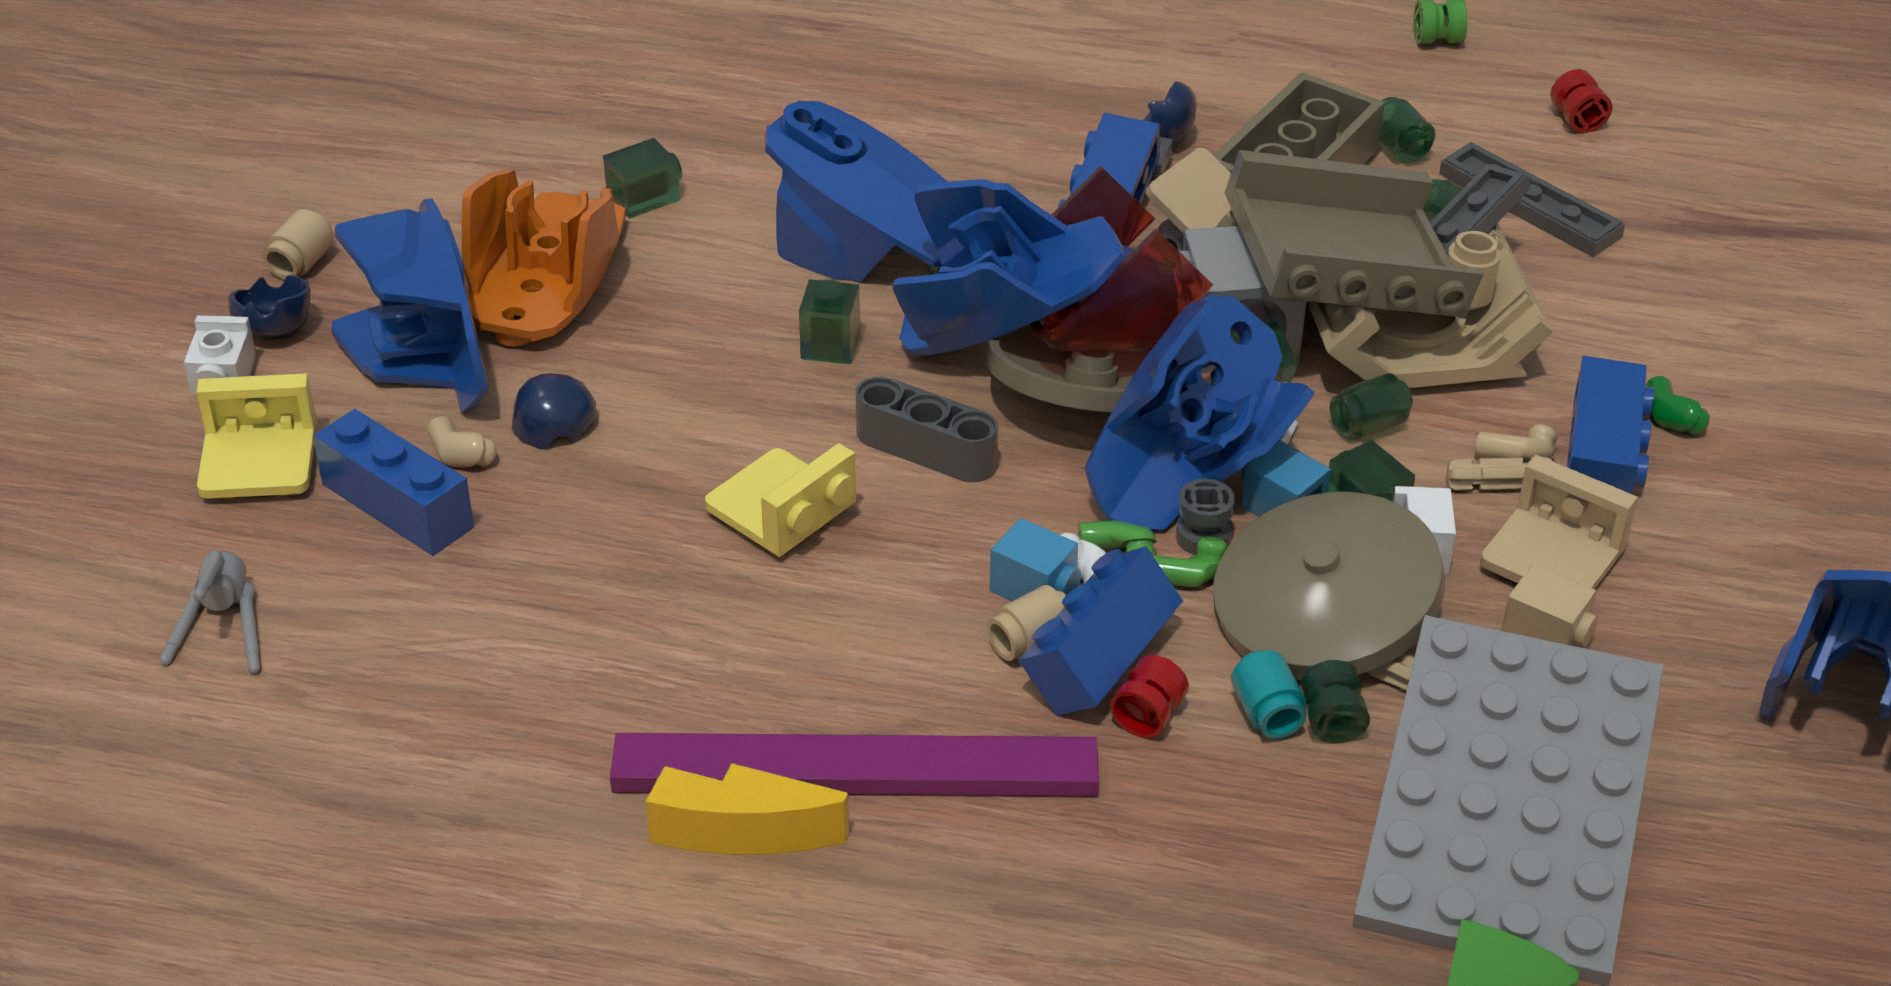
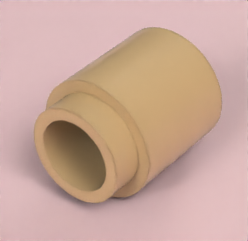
(298, 244)
(1478, 252)
(1017, 621)

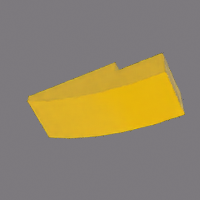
(744, 813)

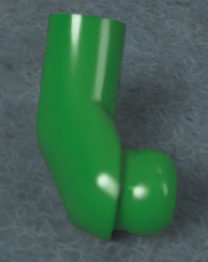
(1676, 411)

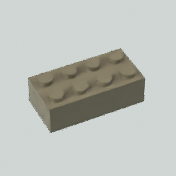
(1312, 122)

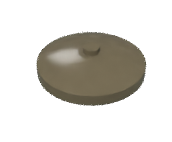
(1058, 377)
(1330, 581)

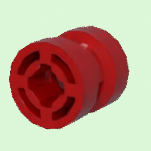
(1581, 101)
(1149, 696)

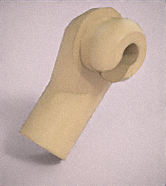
(1497, 445)

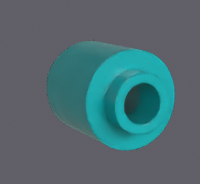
(1269, 693)

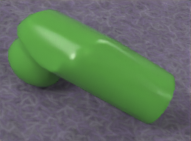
(1117, 535)
(1197, 568)

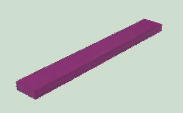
(870, 762)

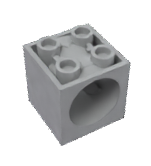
(1228, 264)

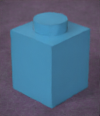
(1280, 478)
(1032, 558)

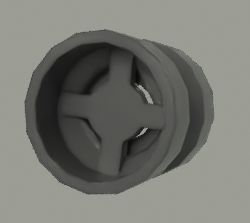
(1204, 512)

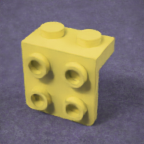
(256, 435)
(784, 498)

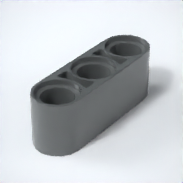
(926, 429)

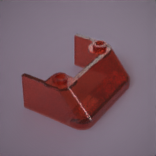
(1140, 295)

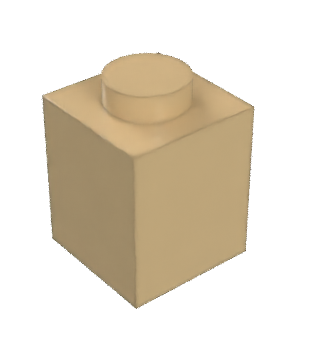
(1551, 608)

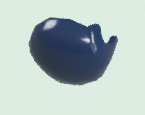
(1175, 113)
(272, 310)
(552, 408)

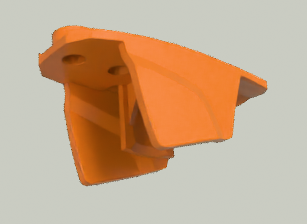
(533, 255)

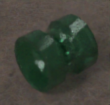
(1335, 701)

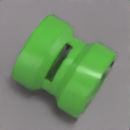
(1440, 21)

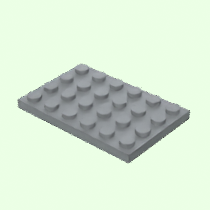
(1512, 794)

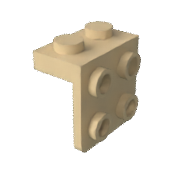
(1194, 192)
(1562, 525)

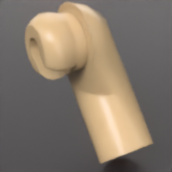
(460, 448)

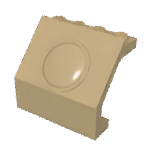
(1440, 348)

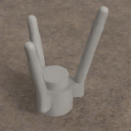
(217, 588)

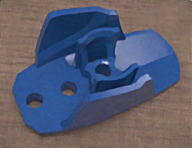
(845, 192)
(999, 265)
(424, 316)
(1183, 429)
(1843, 615)

